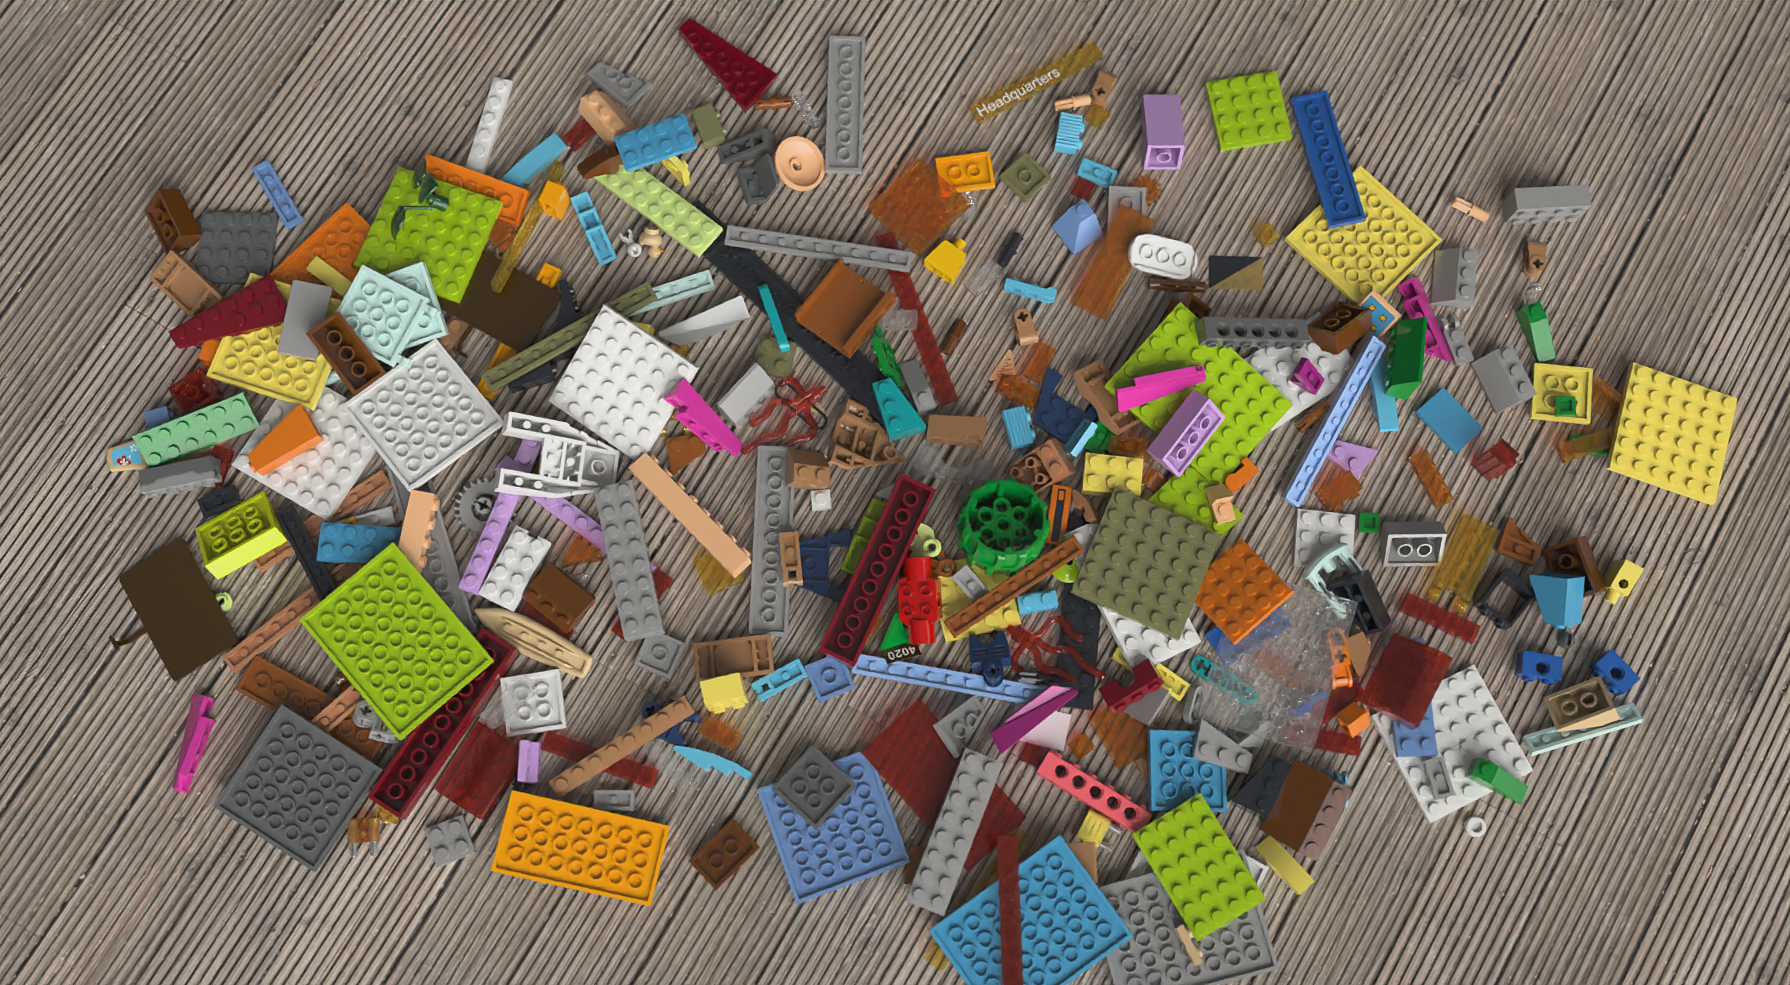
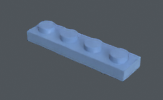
(277, 194)

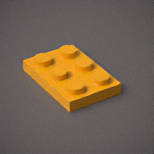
(967, 171)

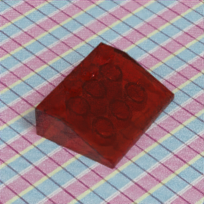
(1405, 680)
(480, 771)

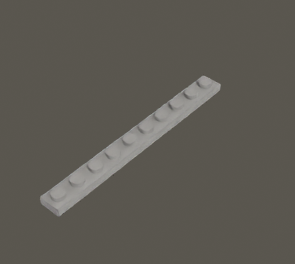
(818, 248)

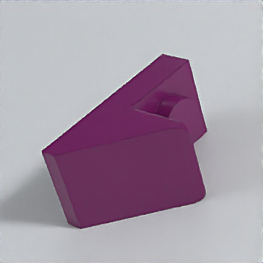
(1307, 376)

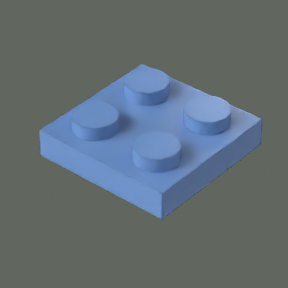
(829, 678)

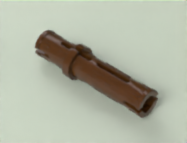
(1154, 283)

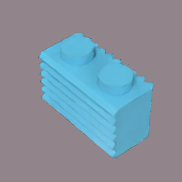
(1068, 133)
(1017, 428)
(1036, 602)

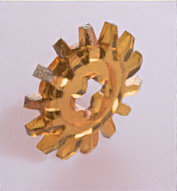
(1151, 187)

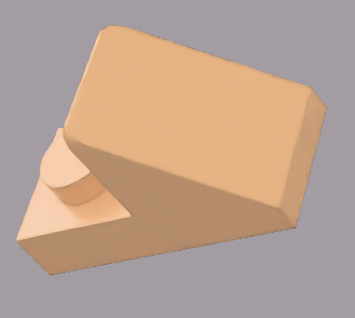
(1220, 504)

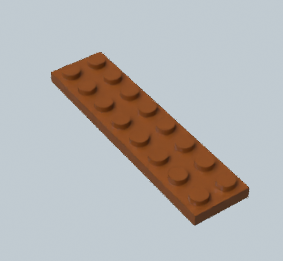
(275, 686)

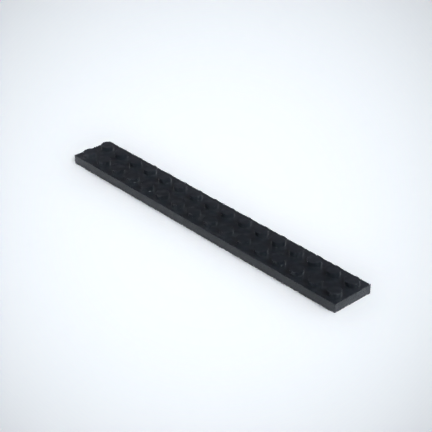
(747, 272)

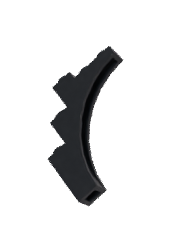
(546, 372)

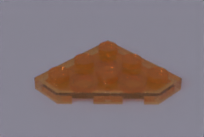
(1122, 736)

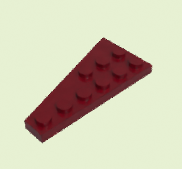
(735, 70)

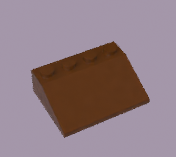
(1306, 809)

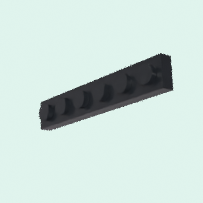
(306, 551)

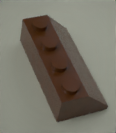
(346, 353)

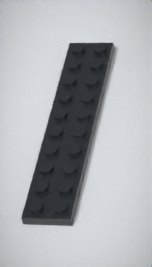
(1084, 619)

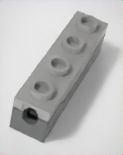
(180, 476)

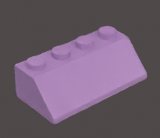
(1186, 433)

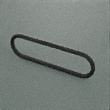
(826, 421)

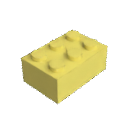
(1105, 472)
(724, 693)

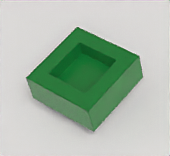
(1565, 406)
(1368, 522)

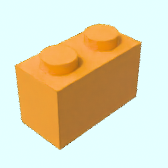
(555, 199)

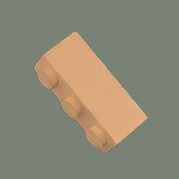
(605, 116)

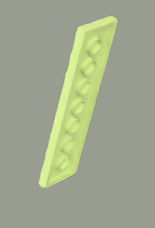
(663, 208)

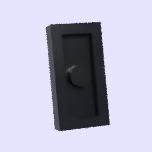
(219, 501)

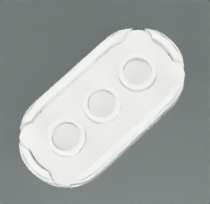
(1162, 256)

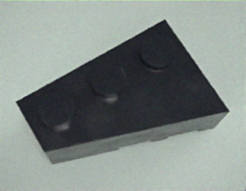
(1370, 612)
(1262, 788)

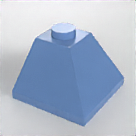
(1078, 227)

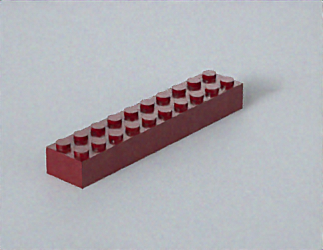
(876, 570)
(439, 734)

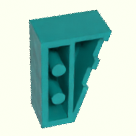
(896, 412)

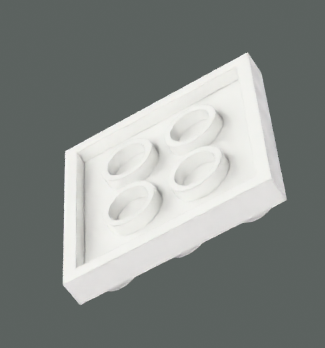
(1319, 531)
(543, 710)

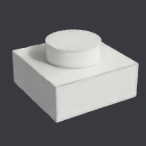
(821, 500)

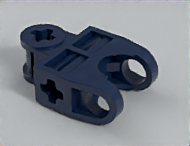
(990, 657)
(671, 735)

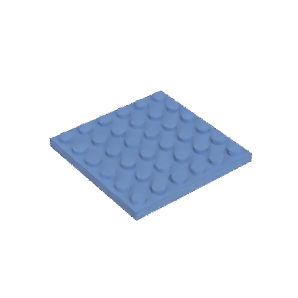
(848, 846)

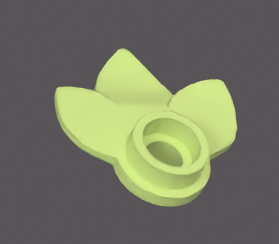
(923, 540)

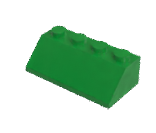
(1405, 357)

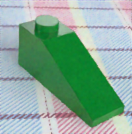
(1537, 331)
(1497, 780)

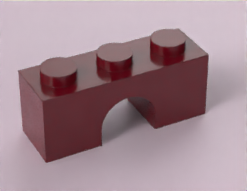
(1146, 680)

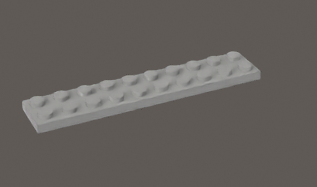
(772, 516)
(441, 565)

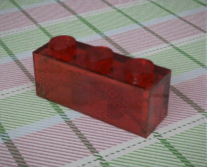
(1496, 460)

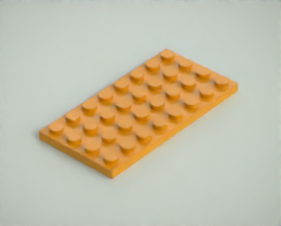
(580, 848)

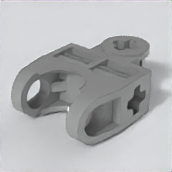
(373, 722)

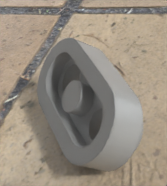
(1193, 698)

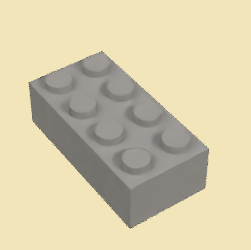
(1546, 204)

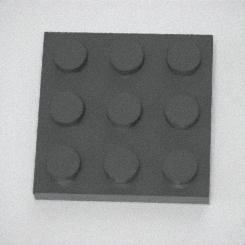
(814, 787)

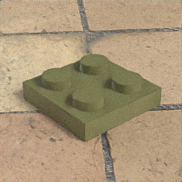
(1025, 177)
(772, 360)

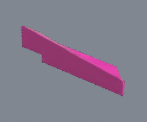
(1418, 306)
(1157, 385)
(701, 419)
(1031, 715)
(194, 741)

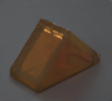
(580, 554)

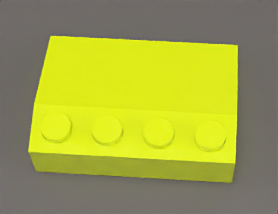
(239, 535)

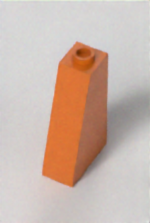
(286, 441)

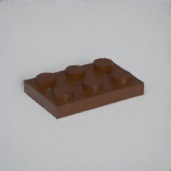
(724, 854)

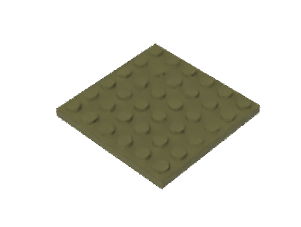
(1146, 563)

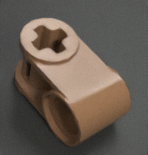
(1103, 87)
(1534, 258)
(1024, 331)

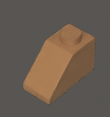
(1359, 652)

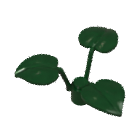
(427, 192)

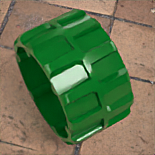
(1026, 505)

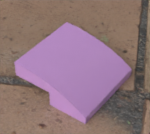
(529, 762)

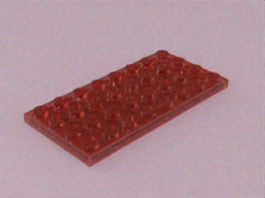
(920, 770)

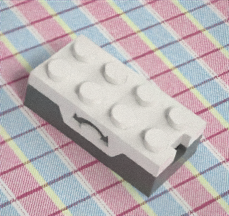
(515, 569)

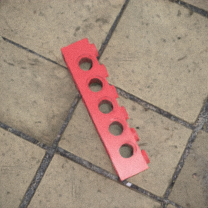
(1047, 771)

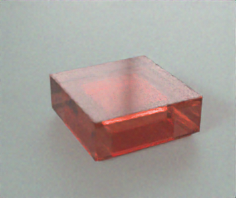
(1083, 188)
(1031, 754)

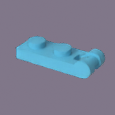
(1030, 290)
(779, 680)

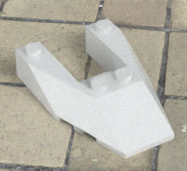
(568, 460)

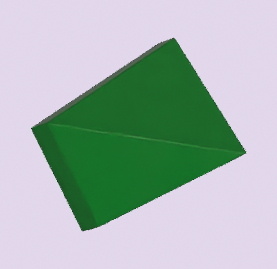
(895, 634)

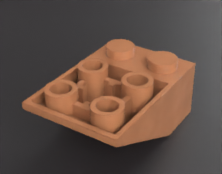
(1042, 467)

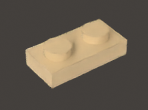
(1185, 937)

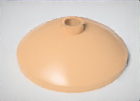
(805, 158)

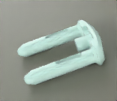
(1324, 560)

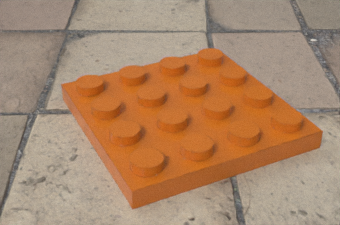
(1240, 591)

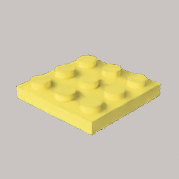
(1561, 381)

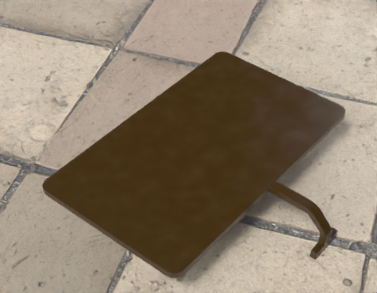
(507, 316)
(177, 610)

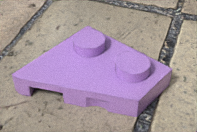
(1350, 456)

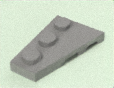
(619, 86)
(959, 724)
(1217, 749)

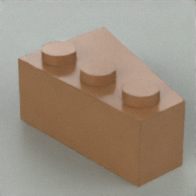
(957, 430)

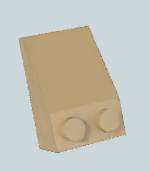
(1581, 706)

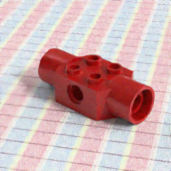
(920, 600)

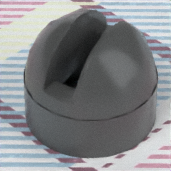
(1563, 638)

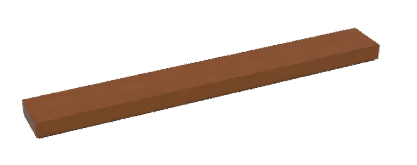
(1013, 586)

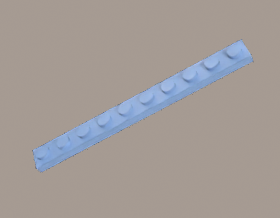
(1333, 421)
(944, 679)

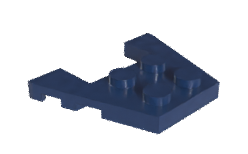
(1057, 415)
(816, 564)

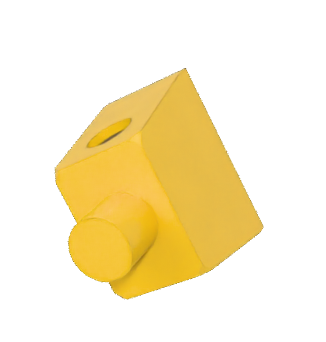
(947, 260)

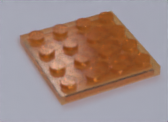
(919, 207)

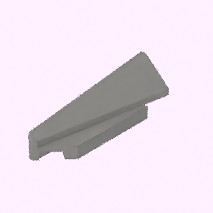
(706, 323)

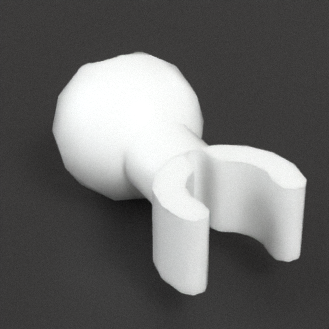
(633, 247)

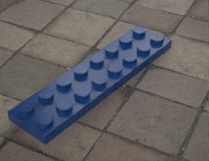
(1327, 160)

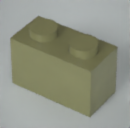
(708, 126)

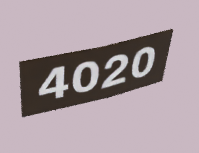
(901, 652)

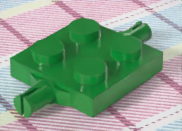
(885, 354)

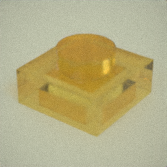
(1098, 117)
(1266, 235)
(386, 816)

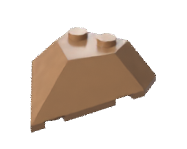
(860, 440)

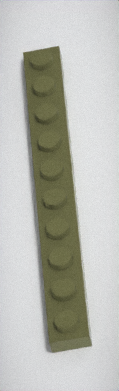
(563, 339)

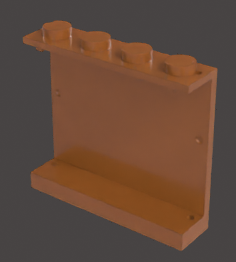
(844, 308)

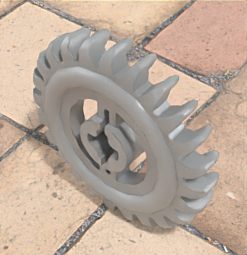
(471, 498)

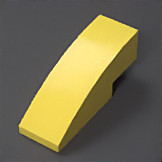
(1284, 865)

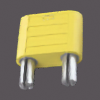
(1094, 829)

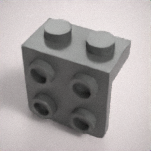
(758, 182)

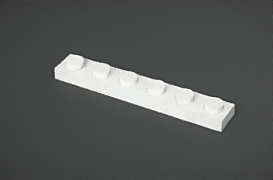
(489, 125)

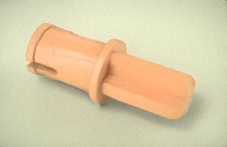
(1072, 102)
(1470, 209)

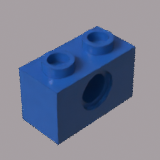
(1550, 666)
(1625, 675)

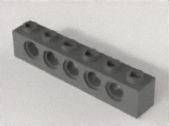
(1252, 332)

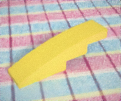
(1173, 683)

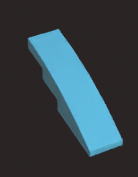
(536, 161)
(593, 228)
(1383, 405)
(706, 760)

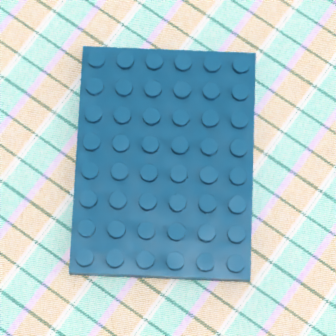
(1063, 923)

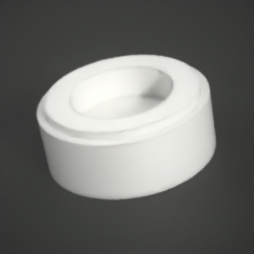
(1474, 826)

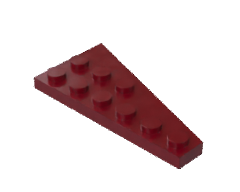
(241, 313)

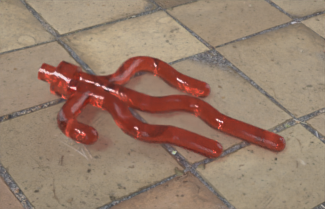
(804, 401)
(1030, 639)

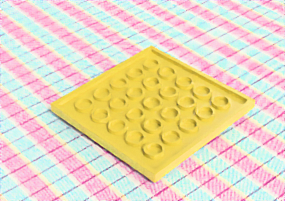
(1366, 253)
(255, 365)
(1672, 433)

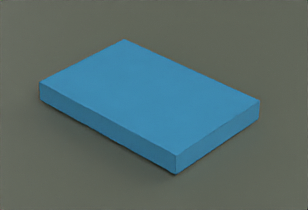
(1449, 420)

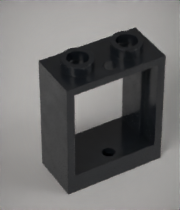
(1515, 583)

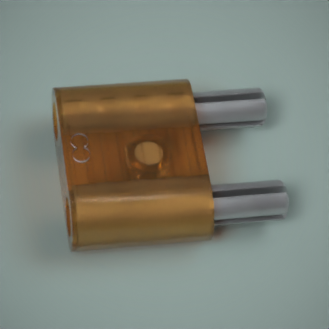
(363, 831)

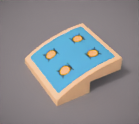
(1382, 313)

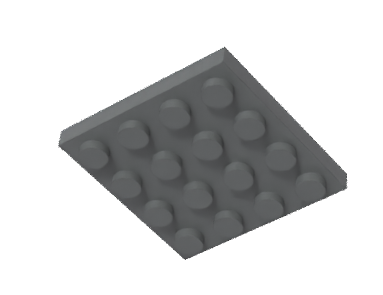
(236, 246)

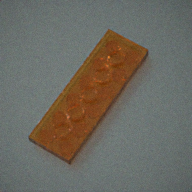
(1111, 263)

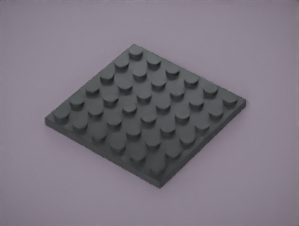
(298, 787)

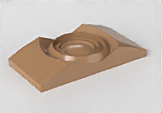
(185, 285)
(1090, 384)
(747, 655)

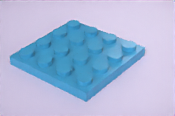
(1177, 776)

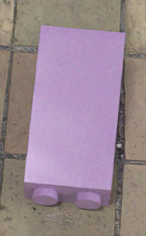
(1162, 132)

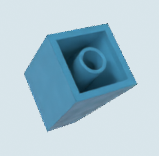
(1559, 598)

